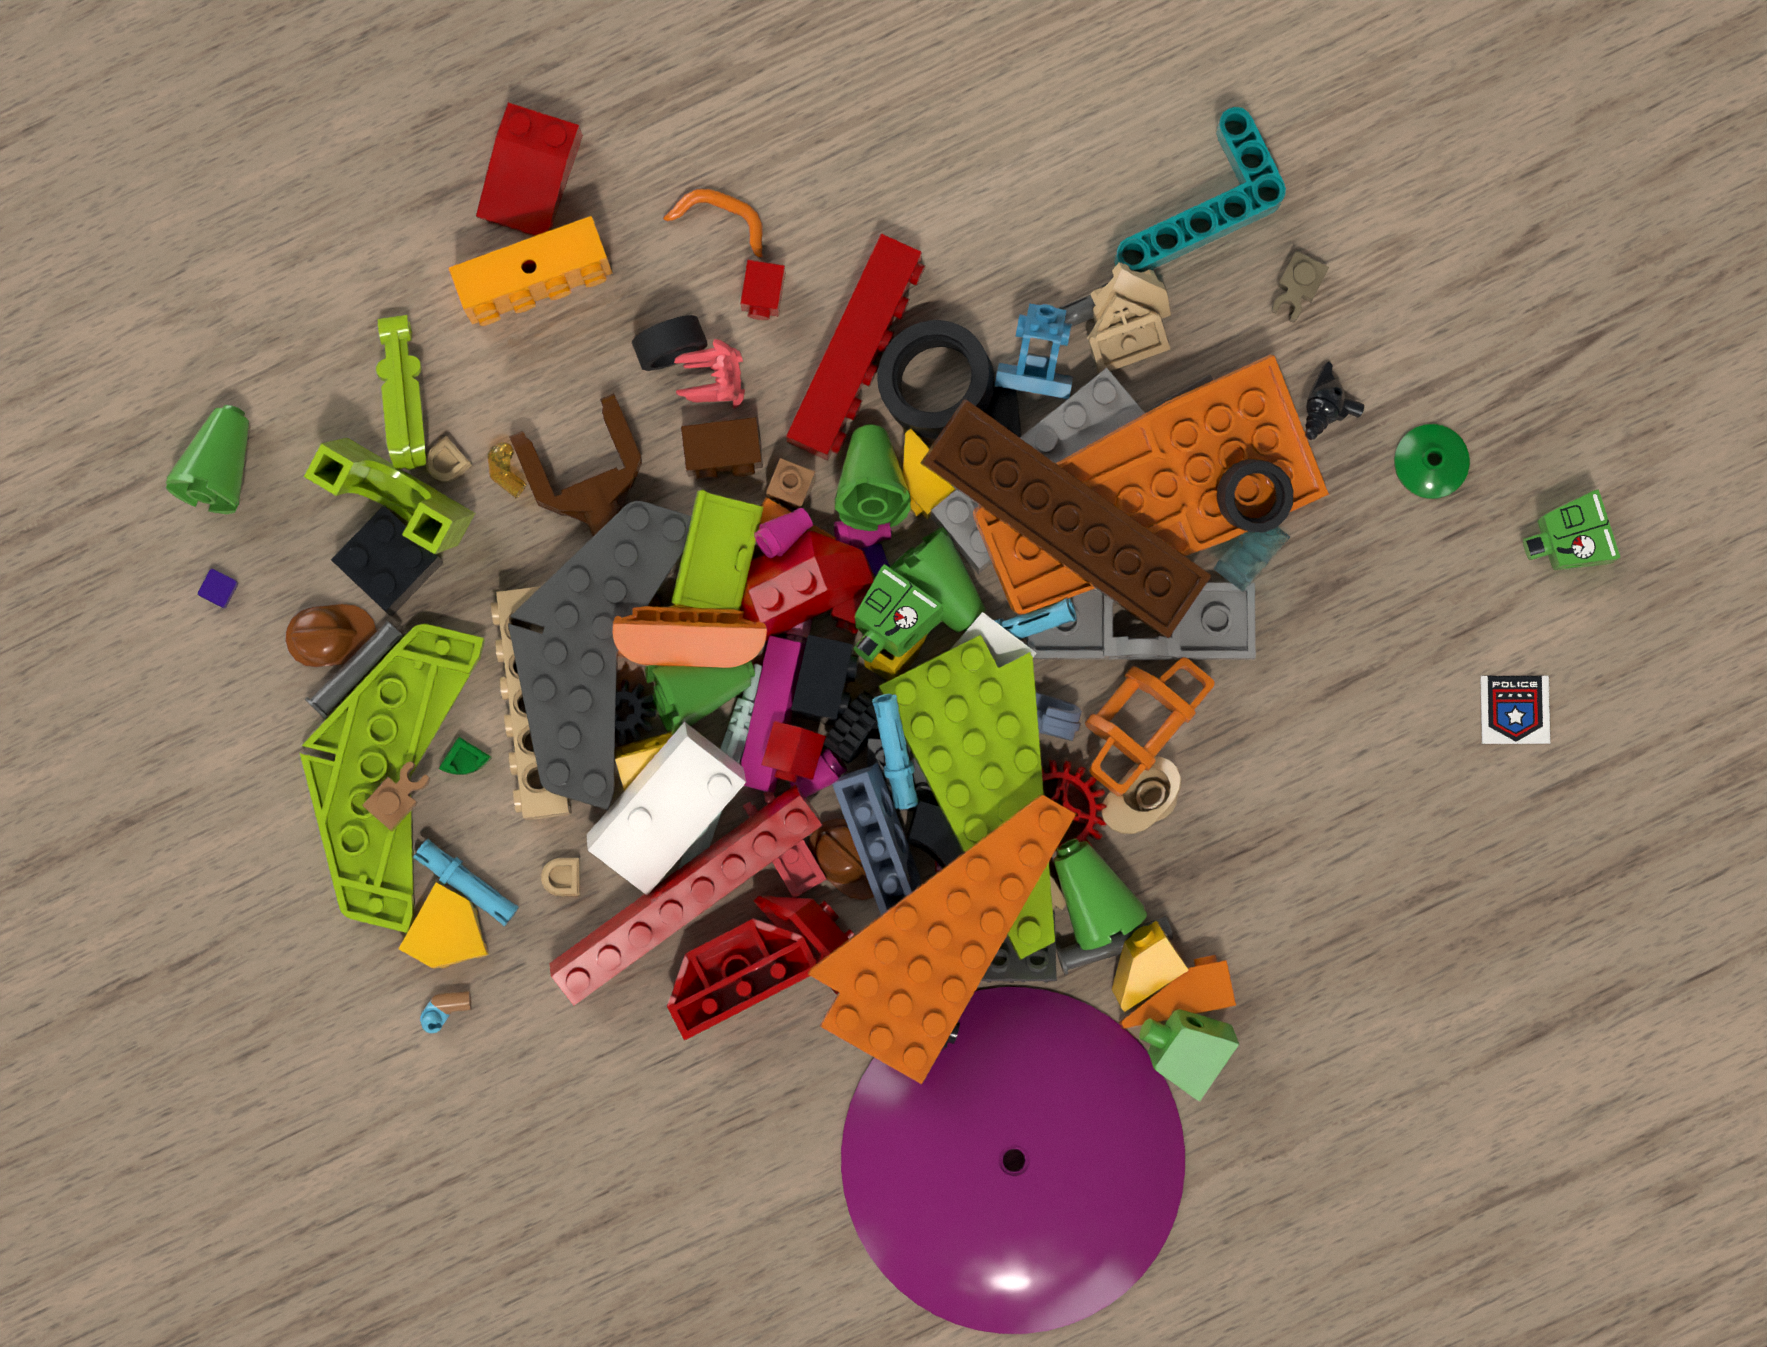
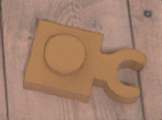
(392, 800)

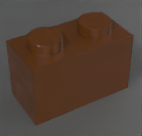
(721, 448)

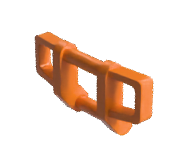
(1143, 756)

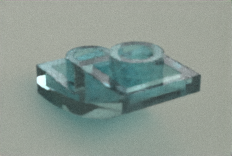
(1250, 556)

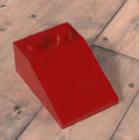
(528, 170)

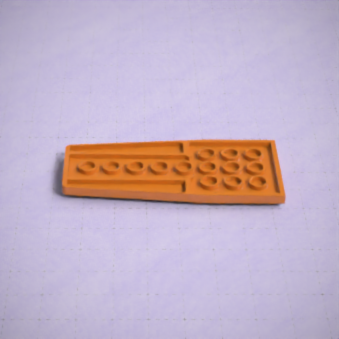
(1168, 474)

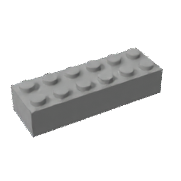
(1076, 423)

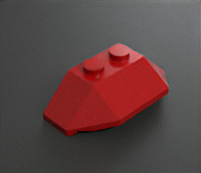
(803, 582)
(807, 919)
(736, 974)

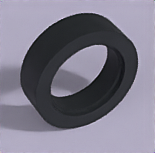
(911, 343)

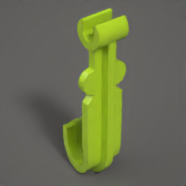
(401, 394)

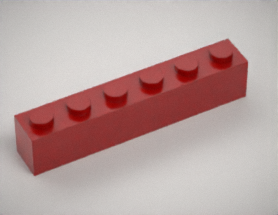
(854, 348)

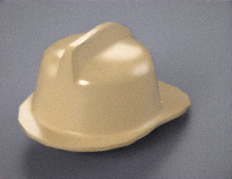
(1147, 799)

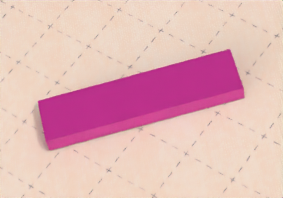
(771, 704)

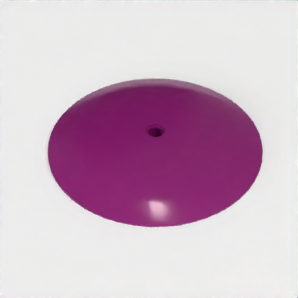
(1034, 1241)

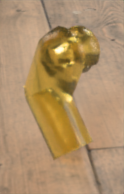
(500, 471)

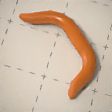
(724, 202)

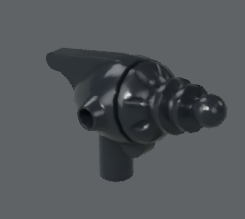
(1328, 403)

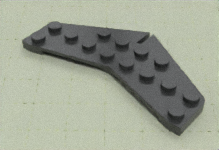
(572, 665)

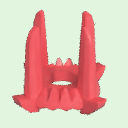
(726, 364)

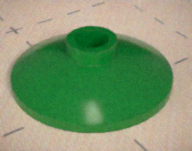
(1418, 474)

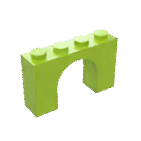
(350, 468)

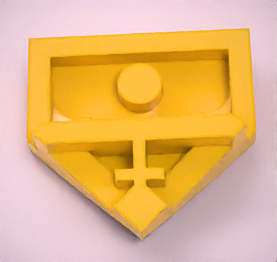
(445, 931)

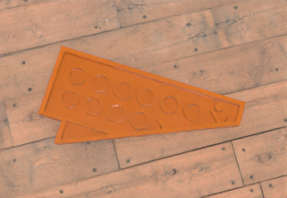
(924, 957)

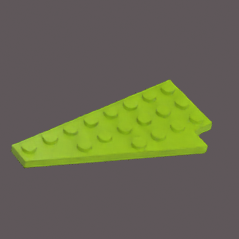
(979, 754)

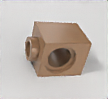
(791, 485)

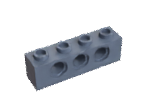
(877, 835)

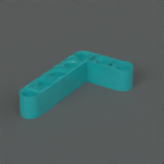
(1213, 209)

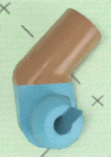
(440, 1008)

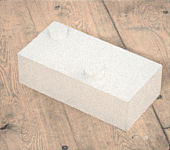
(665, 808)

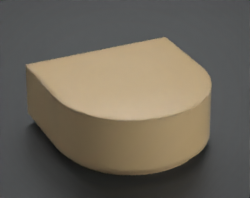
(446, 462)
(562, 877)

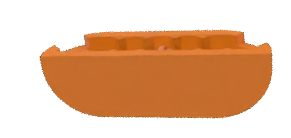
(688, 637)

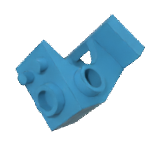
(1034, 371)

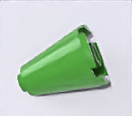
(213, 463)
(871, 482)
(941, 574)
(694, 692)
(1095, 896)

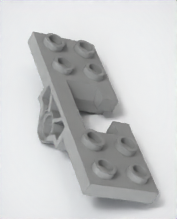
(1214, 628)

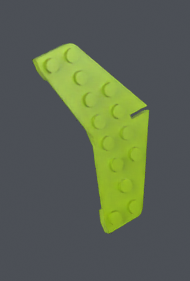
(373, 736)

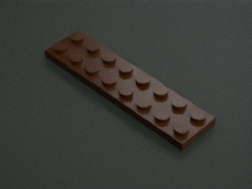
(1065, 518)

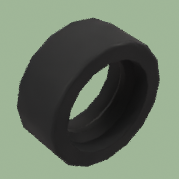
(665, 341)
(1283, 496)

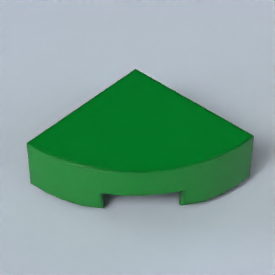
(464, 759)

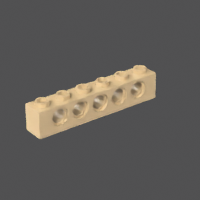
(531, 802)

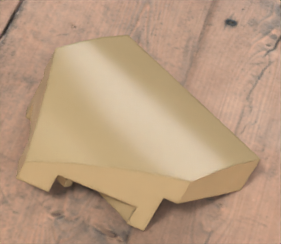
(1134, 286)
(1126, 335)

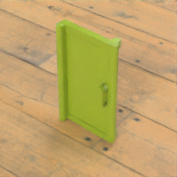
(712, 551)

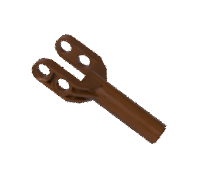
(598, 497)

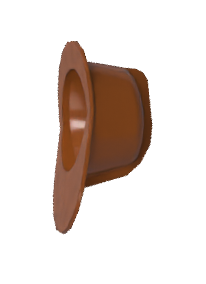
(328, 634)
(839, 859)

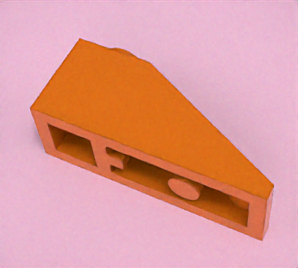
(1195, 991)

